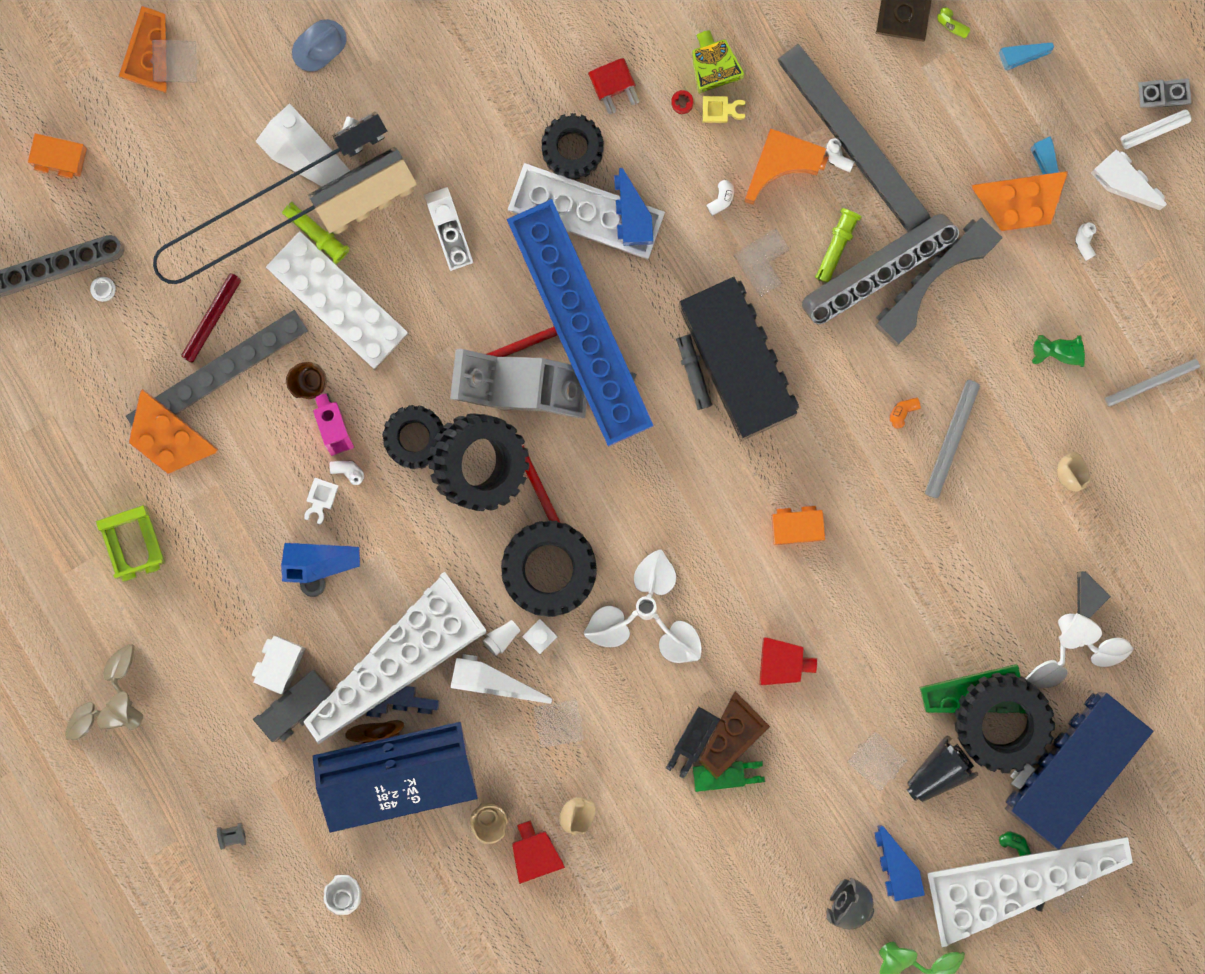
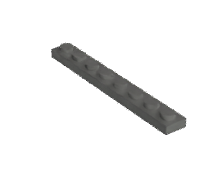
(231, 364)

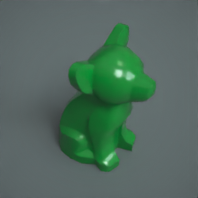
(1065, 351)

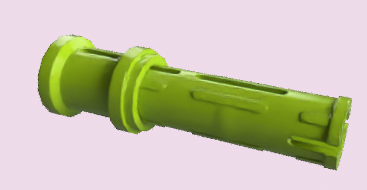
(841, 234)
(323, 239)

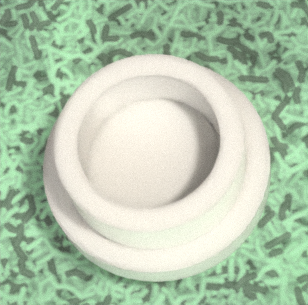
(103, 289)

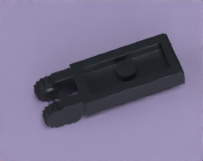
(694, 739)

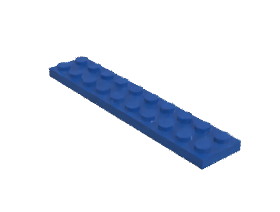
(580, 323)

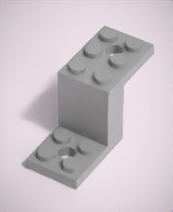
(517, 384)

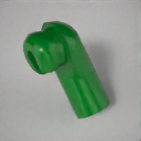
(1015, 841)

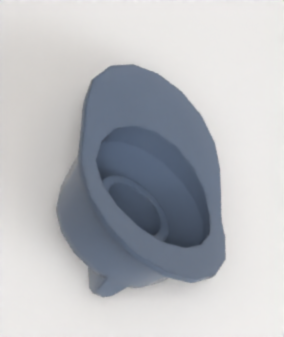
(318, 45)

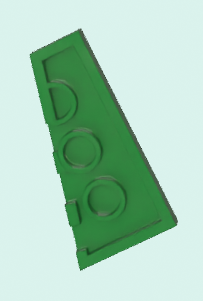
(945, 695)

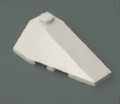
(296, 144)
(482, 678)

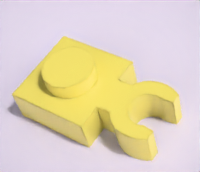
(717, 109)

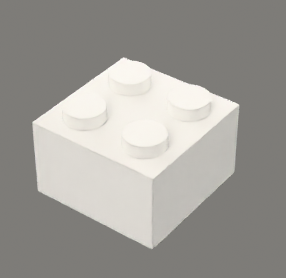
(278, 664)

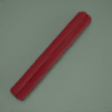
(211, 318)

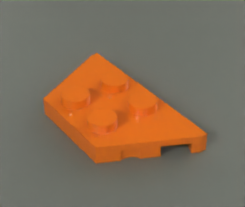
(1023, 200)
(165, 436)

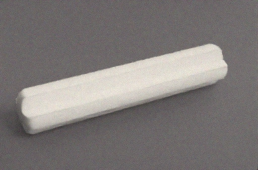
(1155, 129)

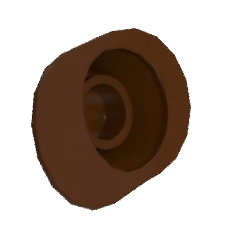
(374, 731)

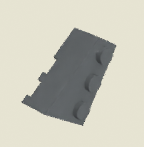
(293, 707)

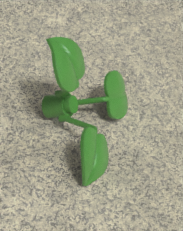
(897, 959)

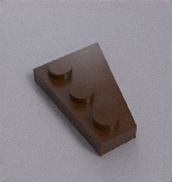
(733, 735)

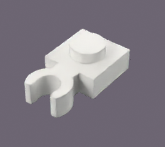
(322, 496)

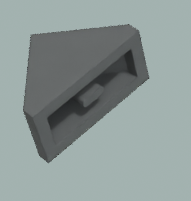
(1089, 595)

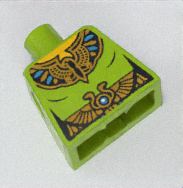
(714, 63)

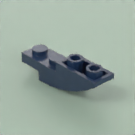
(402, 700)

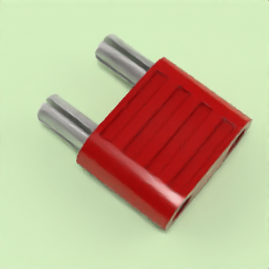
(613, 80)

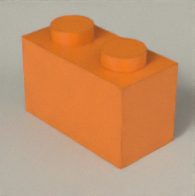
(57, 155)
(798, 527)

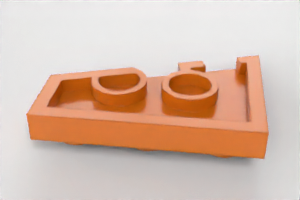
(137, 64)

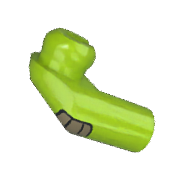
(952, 25)

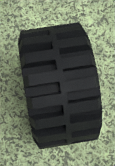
(572, 125)
(392, 432)

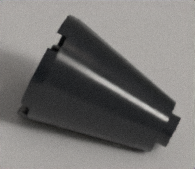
(941, 772)

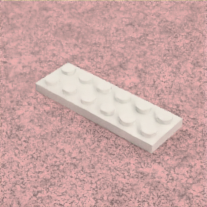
(581, 207)
(337, 300)

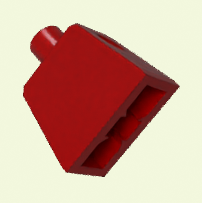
(783, 662)
(534, 854)

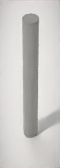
(1152, 382)

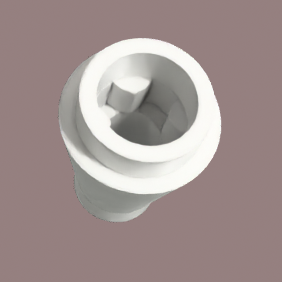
(501, 637)

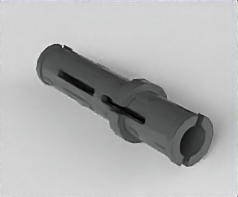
(691, 363)

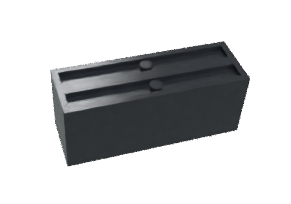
(738, 358)

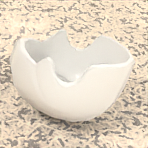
(342, 895)

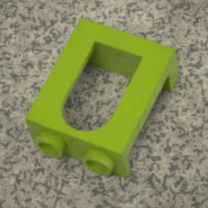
(121, 568)

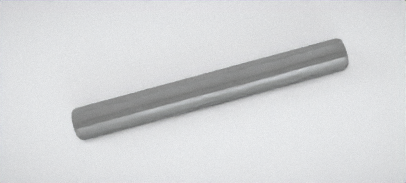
(952, 439)

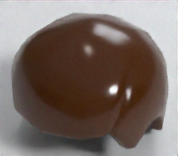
(306, 380)

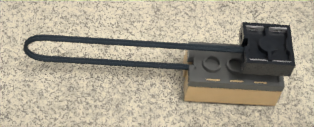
(341, 199)

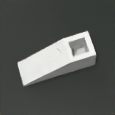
(1123, 180)
(448, 228)

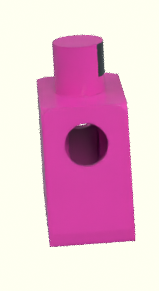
(333, 432)

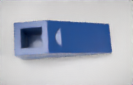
(635, 217)
(313, 562)
(902, 873)

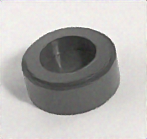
(313, 588)

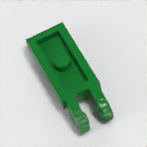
(731, 778)

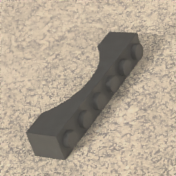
(973, 245)

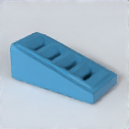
(1019, 55)
(1045, 156)

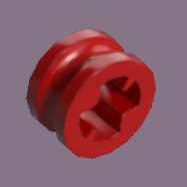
(675, 98)

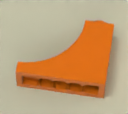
(783, 156)

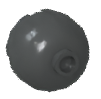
(851, 905)

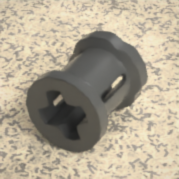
(231, 836)

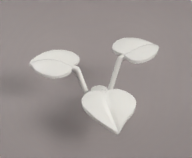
(652, 575)
(1077, 632)

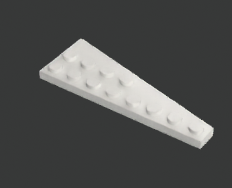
(421, 640)
(992, 891)

